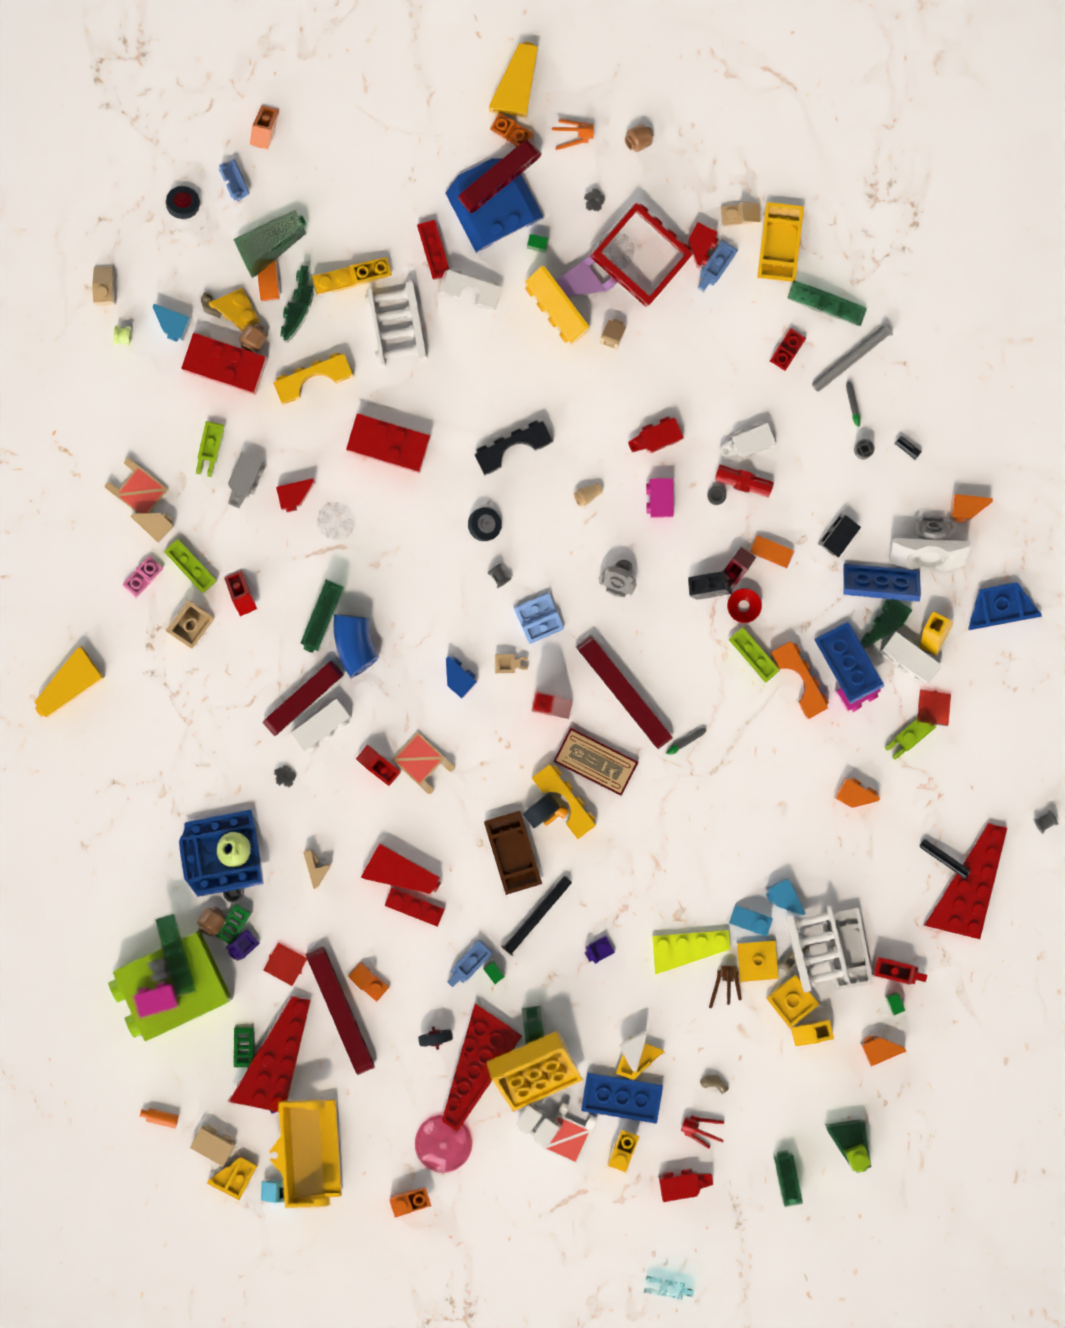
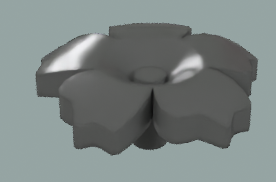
(594, 200)
(284, 775)

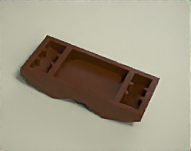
(512, 852)

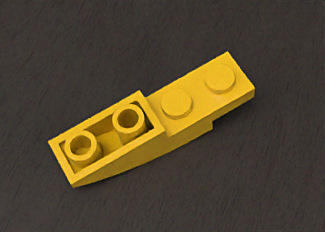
(352, 276)

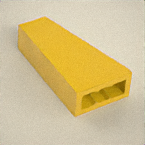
(516, 84)
(70, 682)

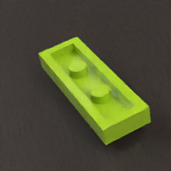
(190, 566)
(754, 655)

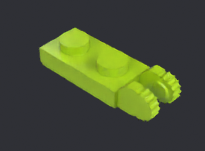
(210, 446)
(910, 737)

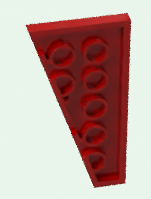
(966, 900)
(484, 1041)
(273, 1066)

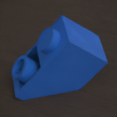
(458, 679)

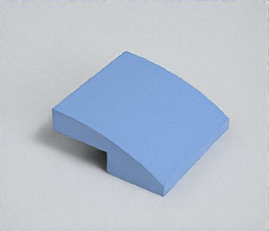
(538, 618)

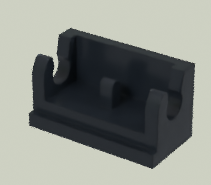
(839, 535)
(709, 585)

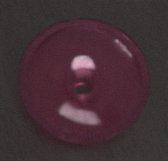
(441, 1160)

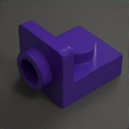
(242, 945)
(599, 950)

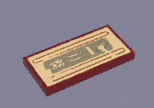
(596, 761)

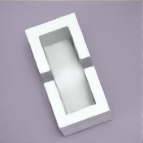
(531, 1118)

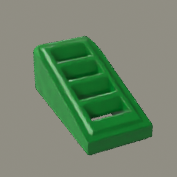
(240, 910)
(243, 1030)

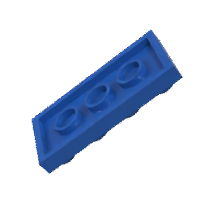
(881, 582)
(849, 662)
(622, 1098)

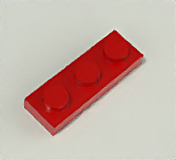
(433, 248)
(414, 907)

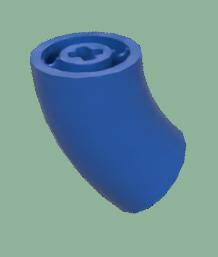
(354, 643)

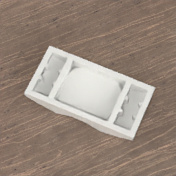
(929, 553)
(853, 948)

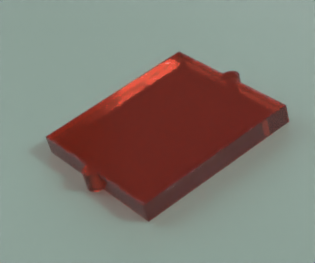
(933, 707)
(285, 964)

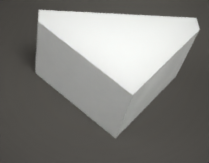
(633, 1049)

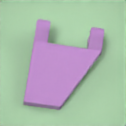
(583, 281)

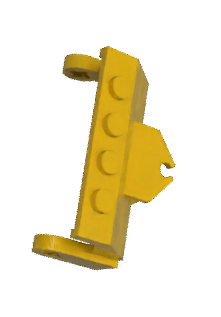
(308, 1152)

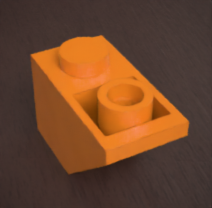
(854, 795)
(409, 1201)

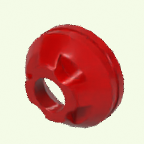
(752, 598)

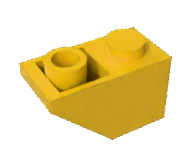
(935, 633)
(812, 1032)
(623, 1151)

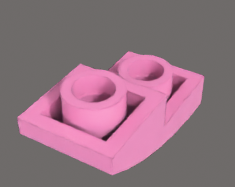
(142, 577)

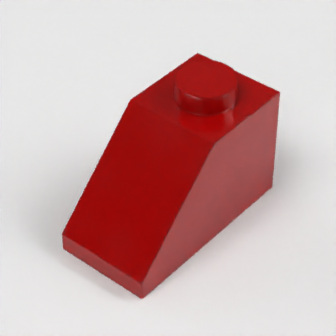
(294, 494)
(240, 593)
(378, 765)

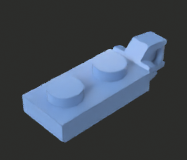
(716, 265)
(469, 963)

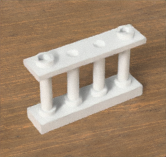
(413, 330)
(802, 962)

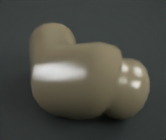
(205, 300)
(714, 1081)

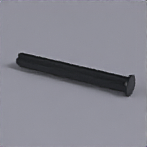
(537, 915)

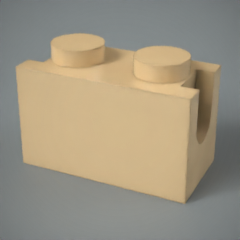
(213, 1145)

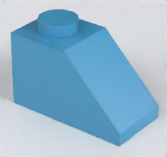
(172, 323)
(784, 897)
(751, 920)

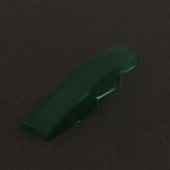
(827, 303)
(175, 955)

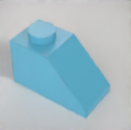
(272, 1191)

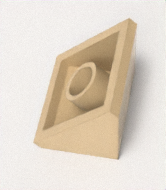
(190, 624)

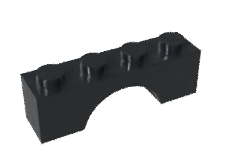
(535, 437)

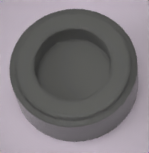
(716, 495)

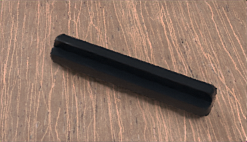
(944, 858)

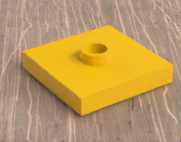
(757, 961)
(791, 1001)

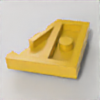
(236, 309)
(648, 1055)
(234, 1177)

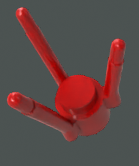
(690, 1128)

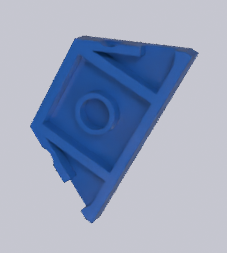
(1001, 606)

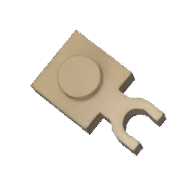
(506, 663)

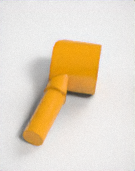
(562, 812)

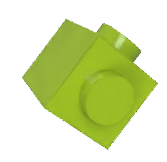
(857, 1158)

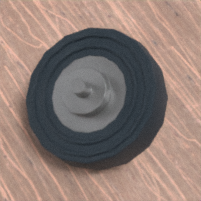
(484, 524)

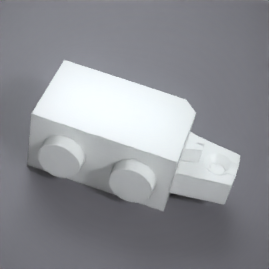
(749, 442)

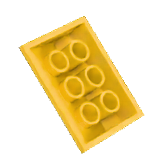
(534, 1071)

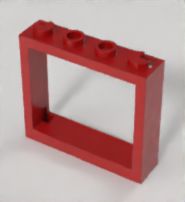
(619, 275)

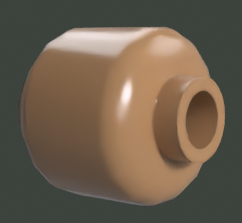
(639, 138)
(253, 337)
(211, 921)

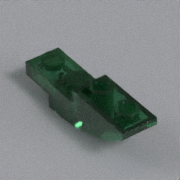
(297, 312)

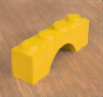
(290, 386)
(549, 781)

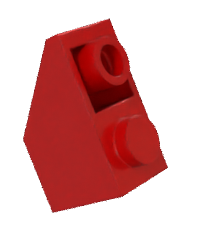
(700, 242)

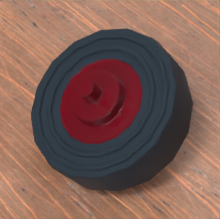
(182, 202)
(435, 1038)

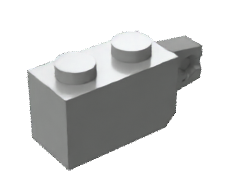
(244, 478)

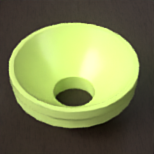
(240, 850)

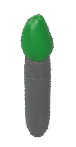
(853, 404)
(687, 740)

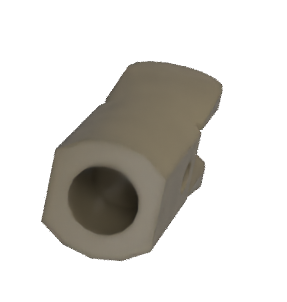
(786, 966)

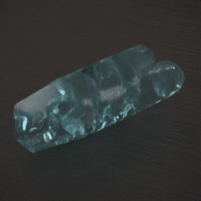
(677, 1292)

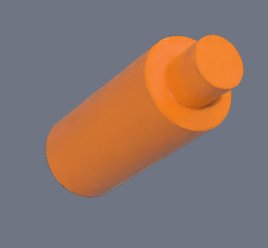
(160, 1117)

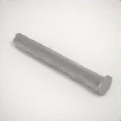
(852, 358)

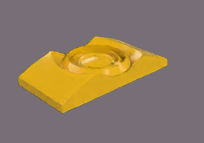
(780, 242)

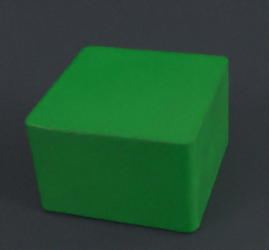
(537, 243)
(494, 972)
(894, 1003)

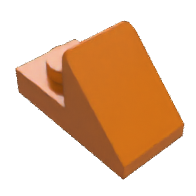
(368, 982)

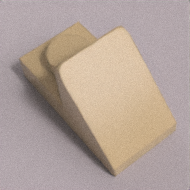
(740, 214)
(316, 874)

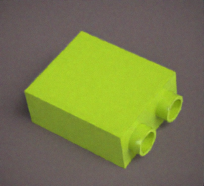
(209, 984)

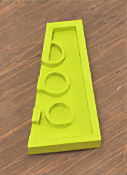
(681, 949)

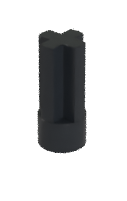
(908, 447)

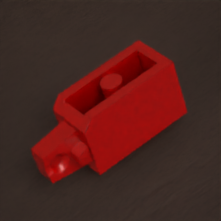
(657, 437)
(897, 971)
(683, 1185)

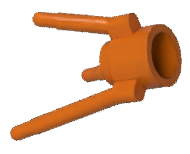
(583, 129)

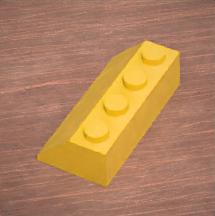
(556, 305)

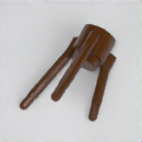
(728, 974)

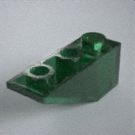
(891, 619)

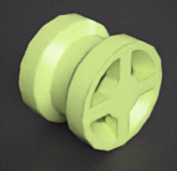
(122, 335)

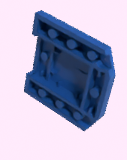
(501, 215)
(199, 854)

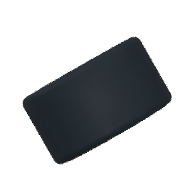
(541, 810)

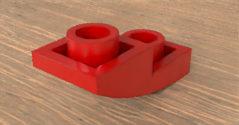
(787, 349)

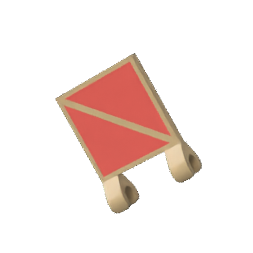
(140, 490)
(419, 761)

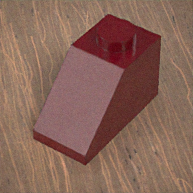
(738, 566)

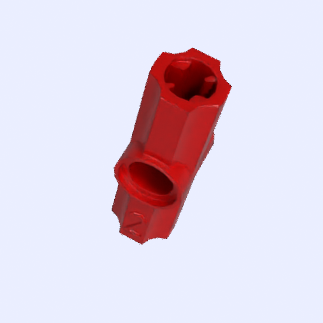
(744, 481)

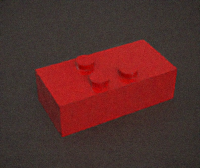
(224, 364)
(388, 443)

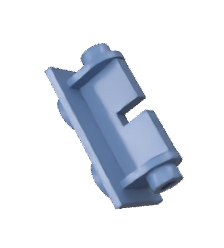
(236, 185)

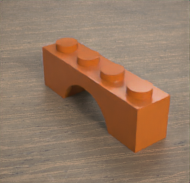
(812, 700)

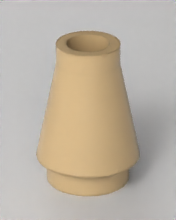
(585, 495)

